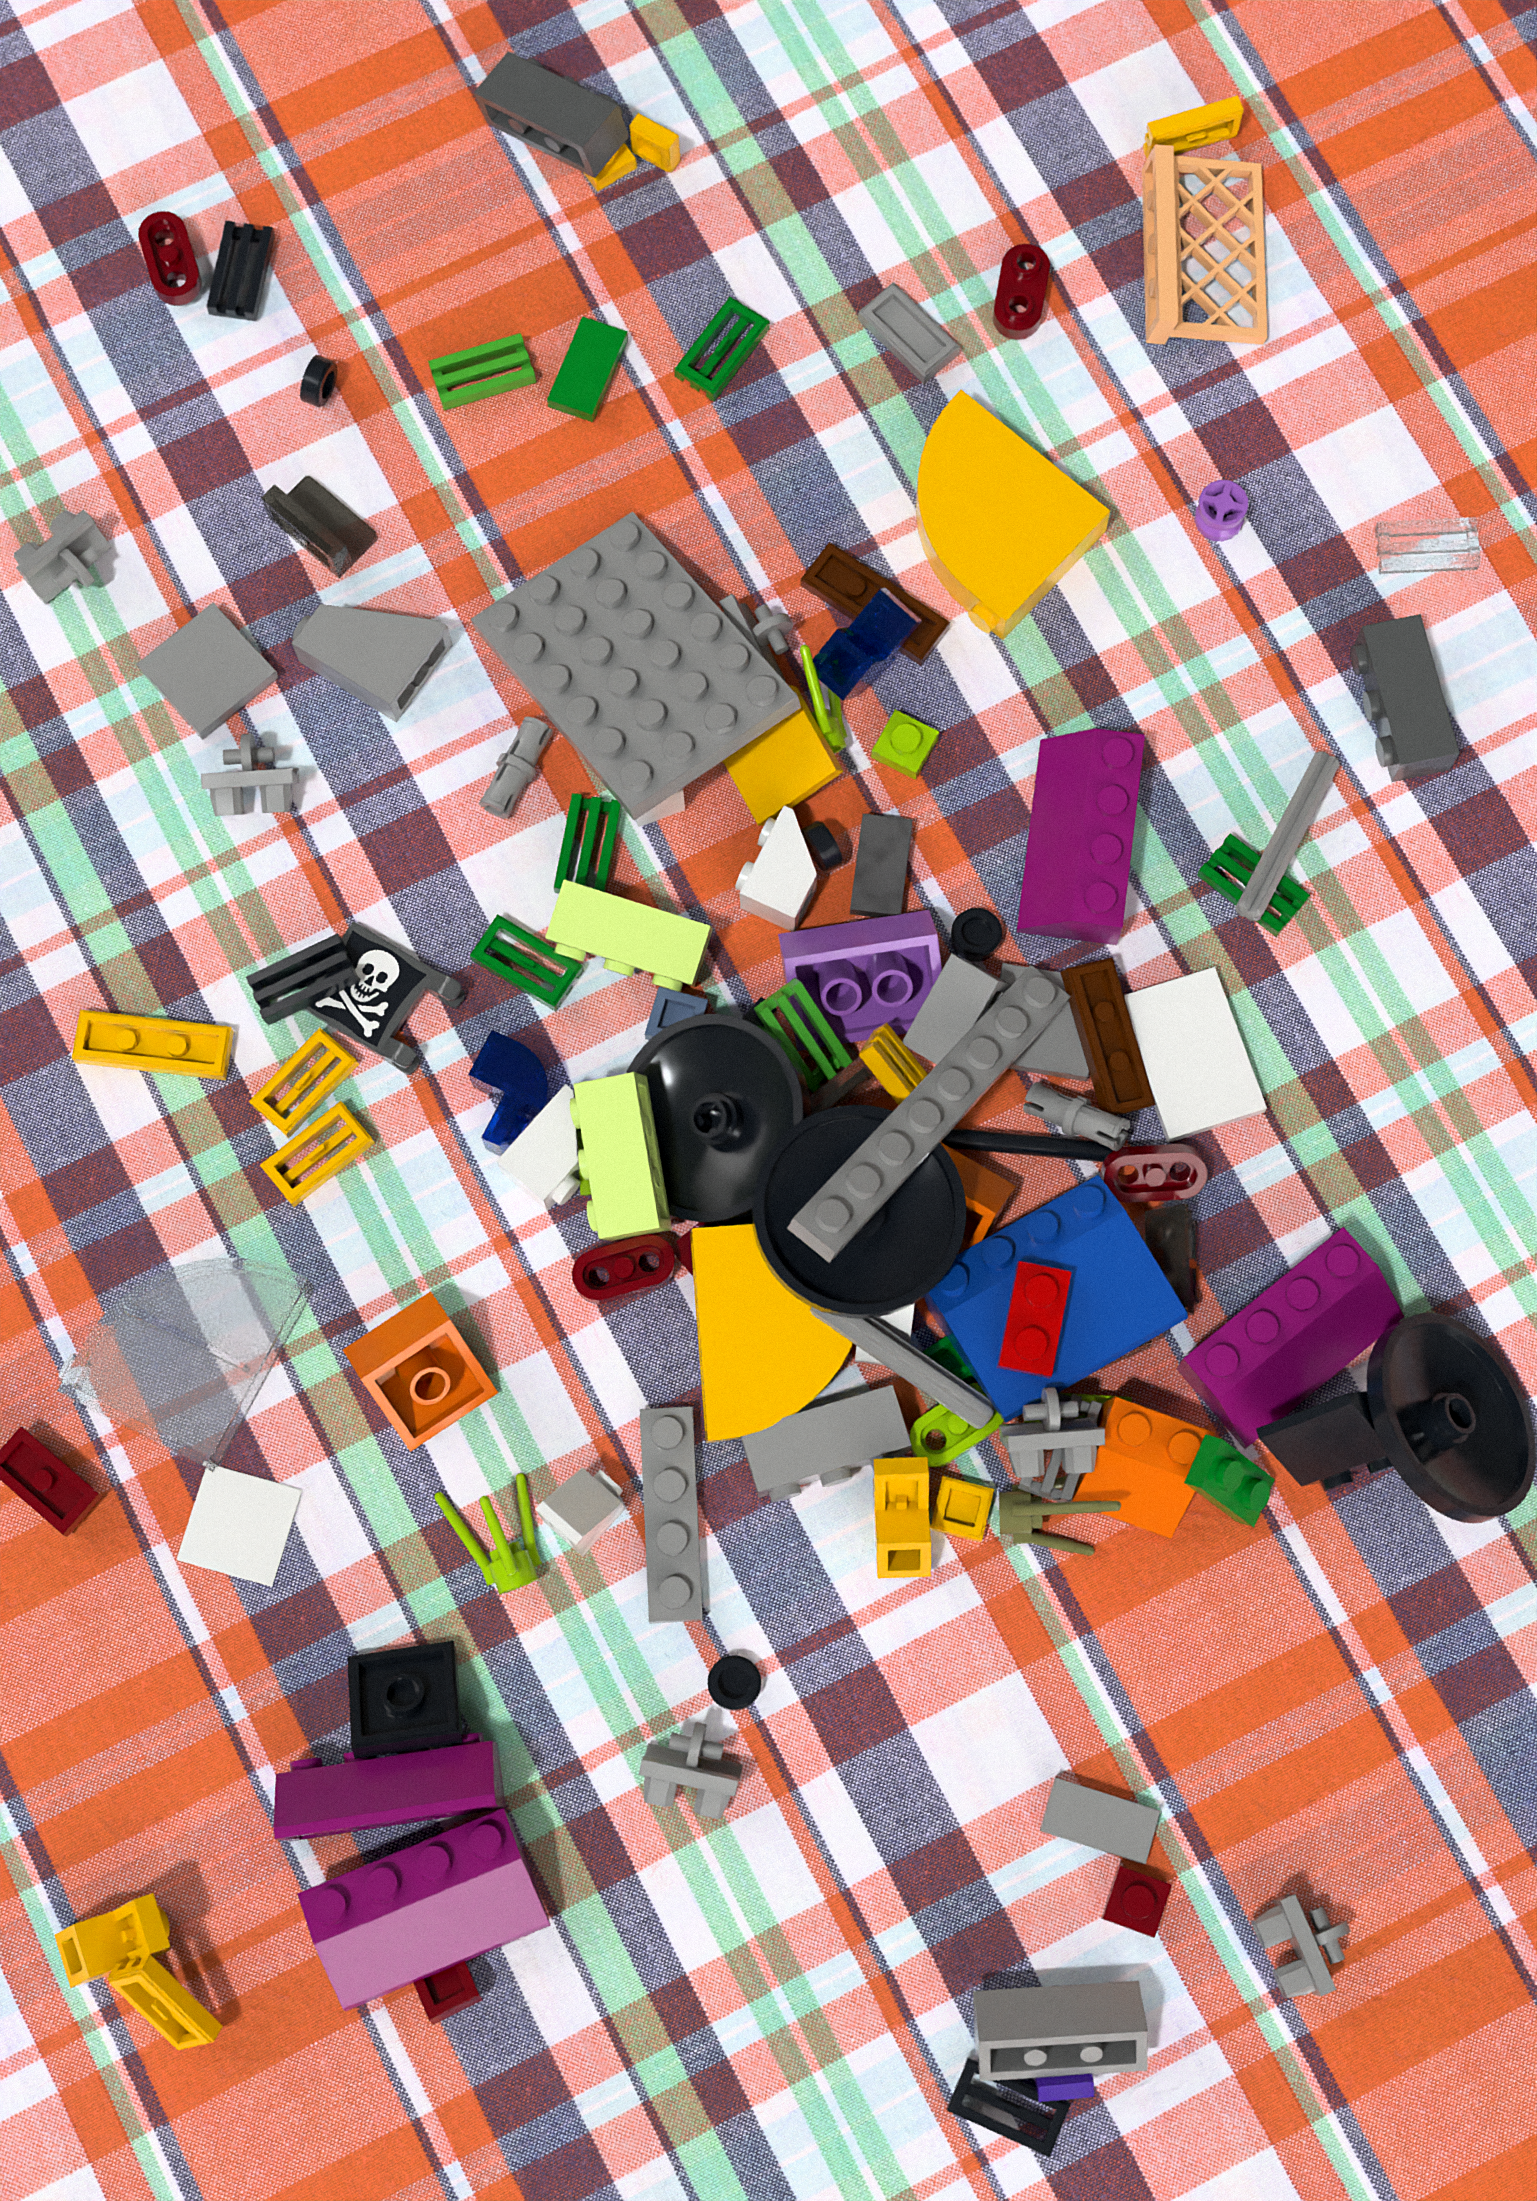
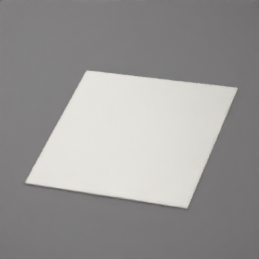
(239, 1525)

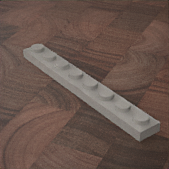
(927, 1114)

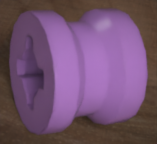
(1224, 498)

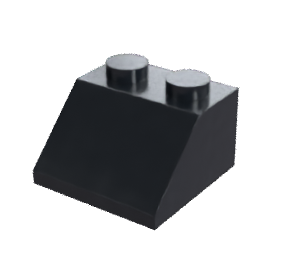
(1327, 1442)

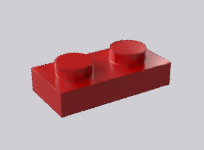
(1034, 1319)

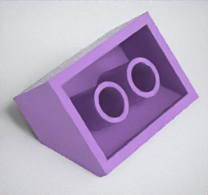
(864, 972)

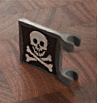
(384, 997)

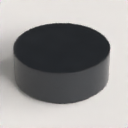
(318, 381)
(822, 846)
(976, 934)
(734, 1683)

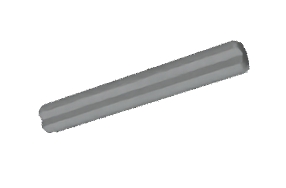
(1287, 836)
(913, 1366)

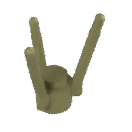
(1023, 1511)

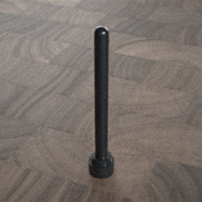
(1026, 1145)

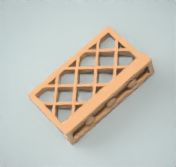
(1163, 248)

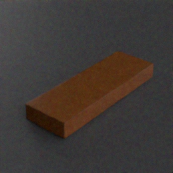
(850, 587)
(1107, 1037)

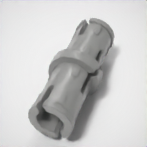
(516, 767)
(1076, 1116)

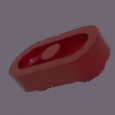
(170, 261)
(1022, 288)
(1152, 1173)
(622, 1264)

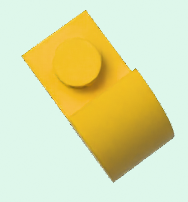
(902, 1517)
(97, 1944)

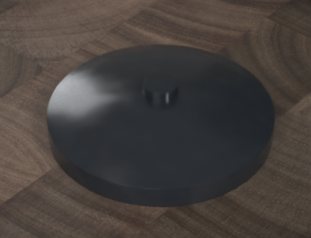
(718, 1108)
(893, 1256)
(1451, 1418)

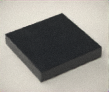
(404, 1699)

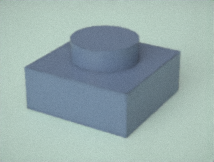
(672, 1007)

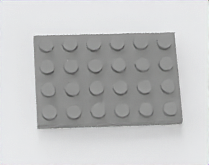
(635, 665)

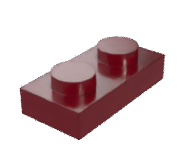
(46, 1482)

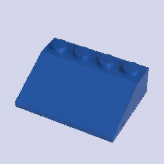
(1111, 1304)

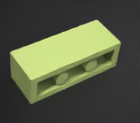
(628, 936)
(620, 1157)

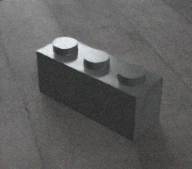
(552, 113)
(1404, 698)

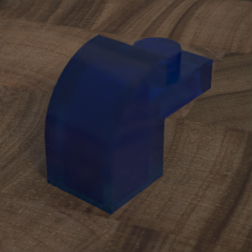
(865, 648)
(517, 1079)

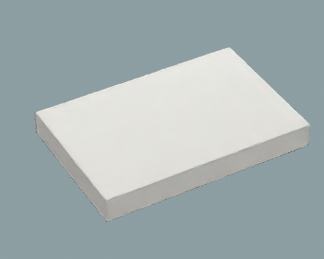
(1193, 1055)

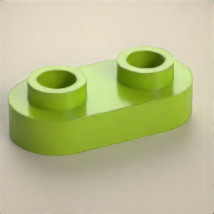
(957, 1433)

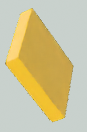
(783, 764)

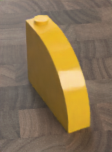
(998, 516)
(755, 1339)

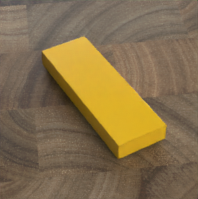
(152, 1045)

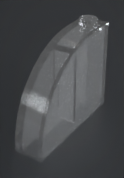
(188, 1353)

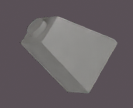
(372, 653)

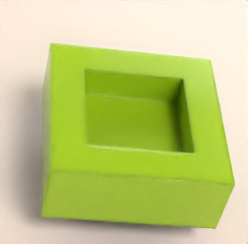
(905, 744)

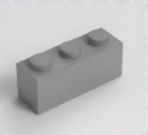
(826, 1443)
(1060, 2030)

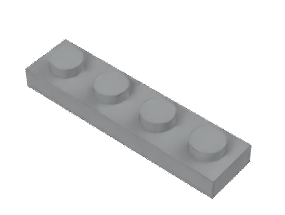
(671, 1515)

